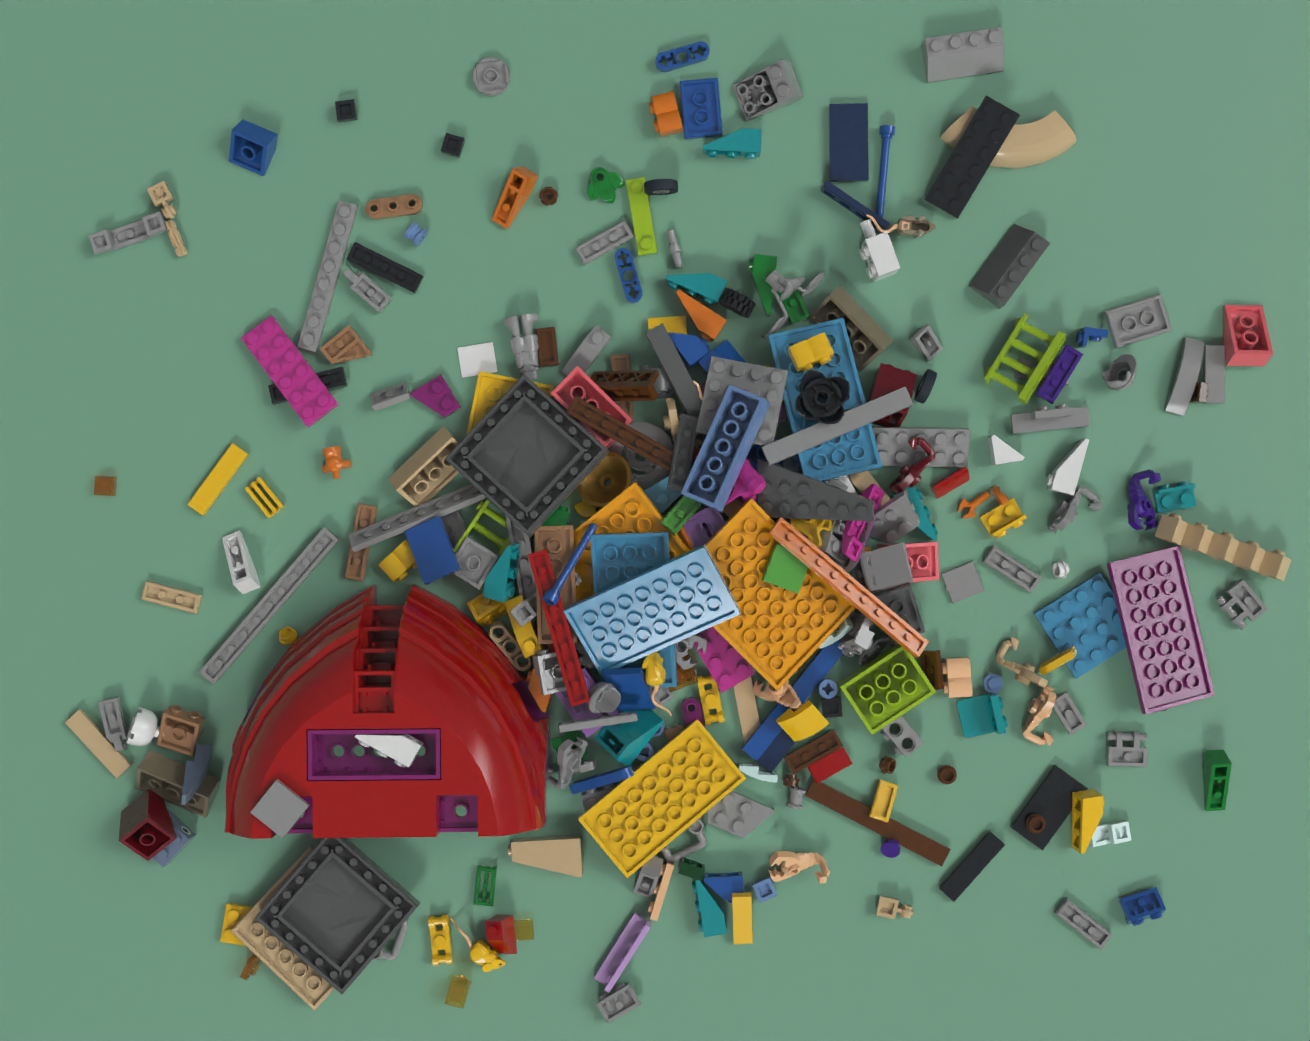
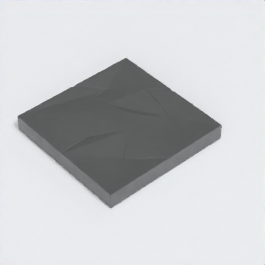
(527, 455)
(337, 911)

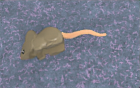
(908, 226)

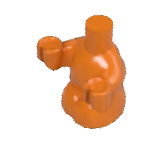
(334, 461)

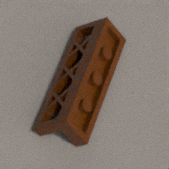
(627, 390)

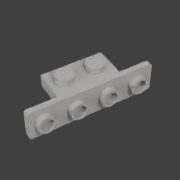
(1052, 419)

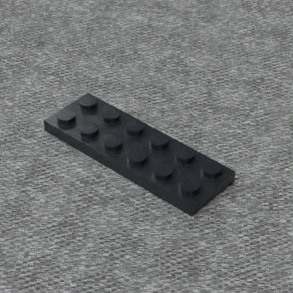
(972, 156)

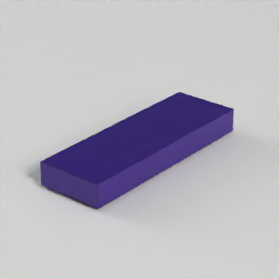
(1059, 374)

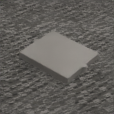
(962, 582)

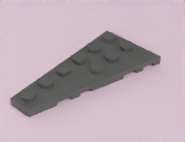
(803, 497)

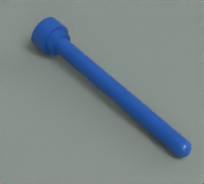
(886, 133)
(552, 595)

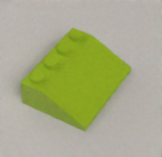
(886, 688)

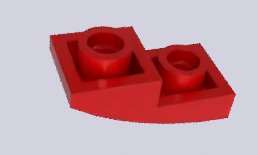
(829, 765)

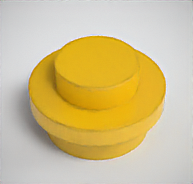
(287, 635)

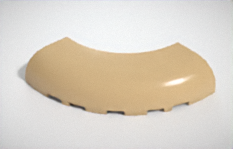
(1025, 143)

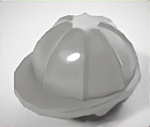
(1120, 373)
(603, 698)

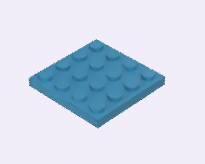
(1086, 620)

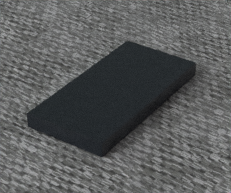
(1052, 802)

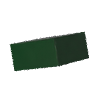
(691, 869)

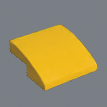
(803, 722)

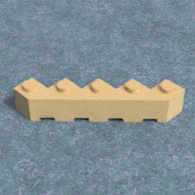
(1223, 547)

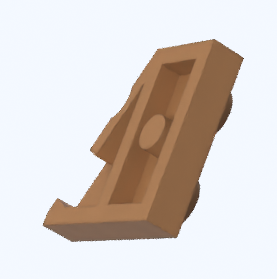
(345, 347)

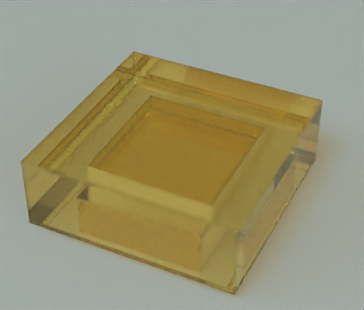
(524, 929)

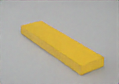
(218, 479)

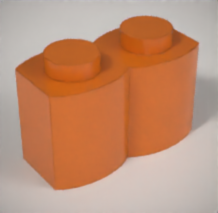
(666, 114)

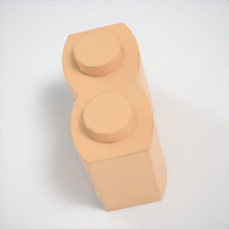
(957, 677)

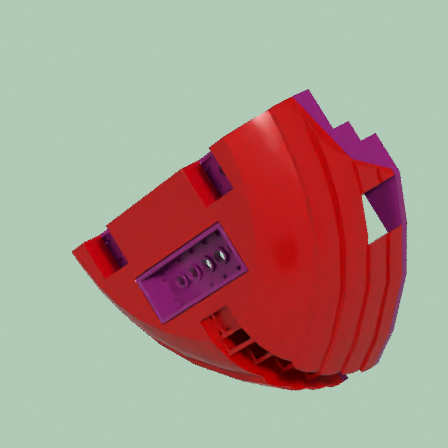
(394, 672)

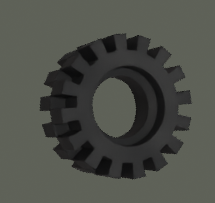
(737, 302)

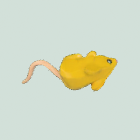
(655, 675)
(482, 954)

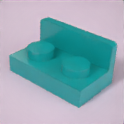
(1174, 498)

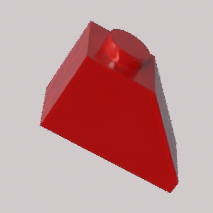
(501, 934)

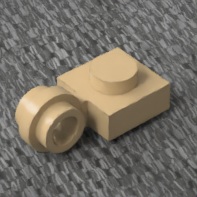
(161, 196)
(888, 908)

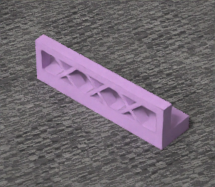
(622, 951)

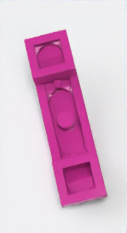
(853, 529)

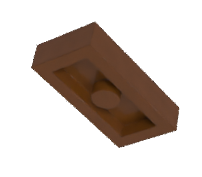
(932, 667)

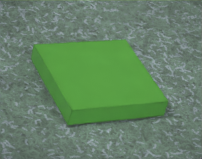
(784, 569)

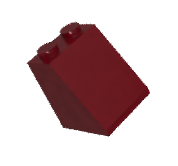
(886, 381)
(146, 825)

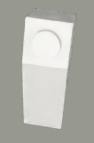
(1067, 472)
(240, 563)

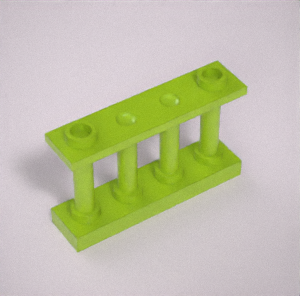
(1034, 374)
(483, 508)

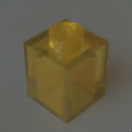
(458, 991)

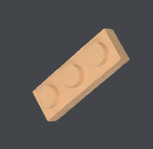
(660, 890)

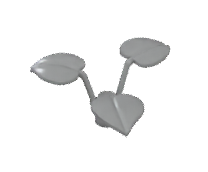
(782, 284)

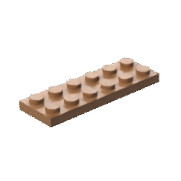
(560, 547)

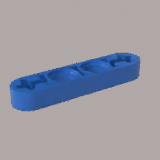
(601, 779)

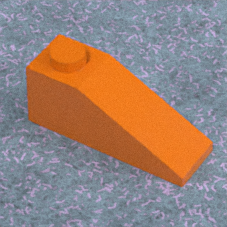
(514, 195)
(704, 319)

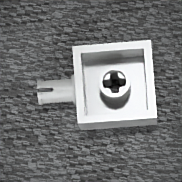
(878, 253)

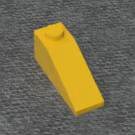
(526, 635)
(1086, 815)

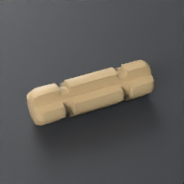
(175, 238)

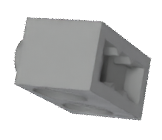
(904, 731)

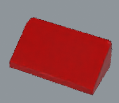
(950, 482)

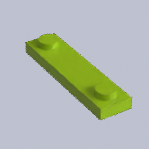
(641, 217)

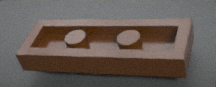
(813, 751)

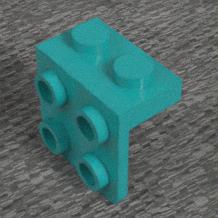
(981, 715)

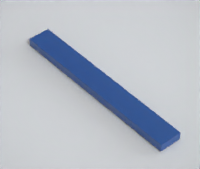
(803, 686)

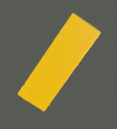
(742, 918)

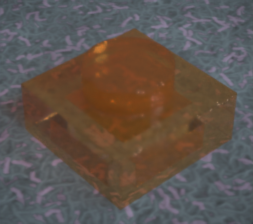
(105, 485)
(250, 968)

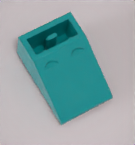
(628, 739)

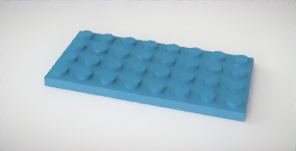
(850, 452)
(623, 557)
(652, 610)

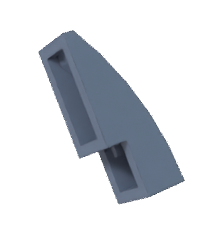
(196, 772)

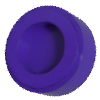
(890, 848)

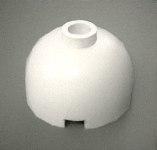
(143, 728)

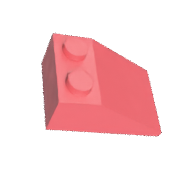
(1246, 336)
(922, 559)

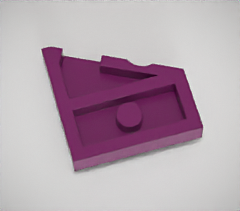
(437, 396)

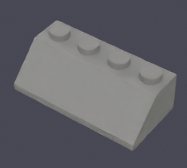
(963, 54)

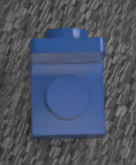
(1093, 334)

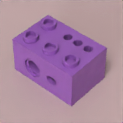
(703, 526)
(581, 711)

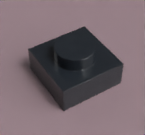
(346, 110)
(453, 145)
(831, 707)

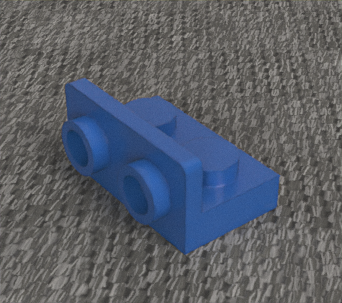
(1142, 906)

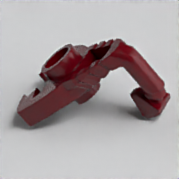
(910, 474)

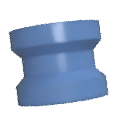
(416, 234)
(791, 462)
(824, 686)
(647, 750)

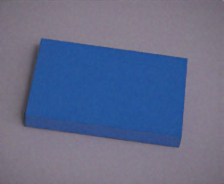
(701, 108)
(432, 550)
(632, 687)

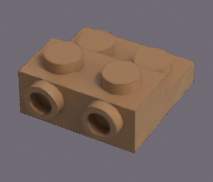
(180, 730)

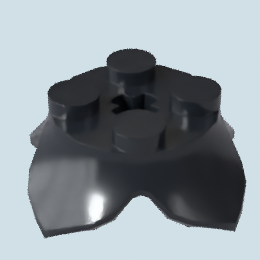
(833, 389)

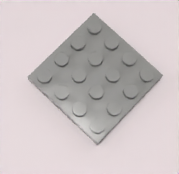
(753, 378)

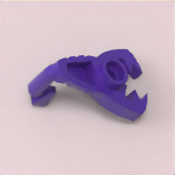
(1138, 503)

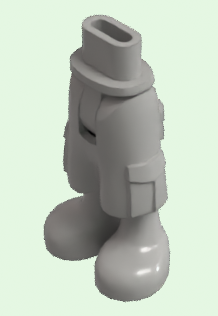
(524, 347)

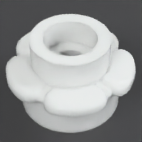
(1060, 569)

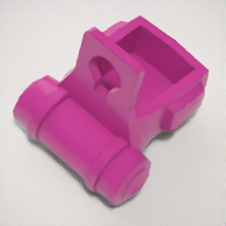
(747, 484)

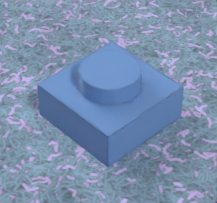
(764, 889)

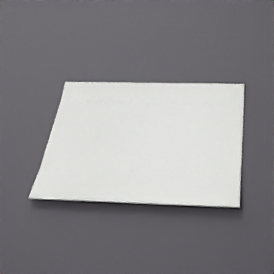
(476, 359)

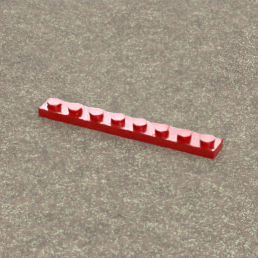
(559, 630)

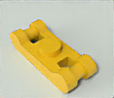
(710, 699)
(440, 939)

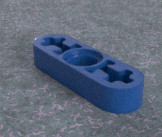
(697, 58)
(619, 263)

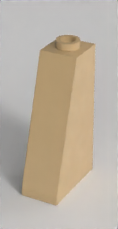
(550, 853)

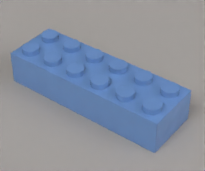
(725, 448)

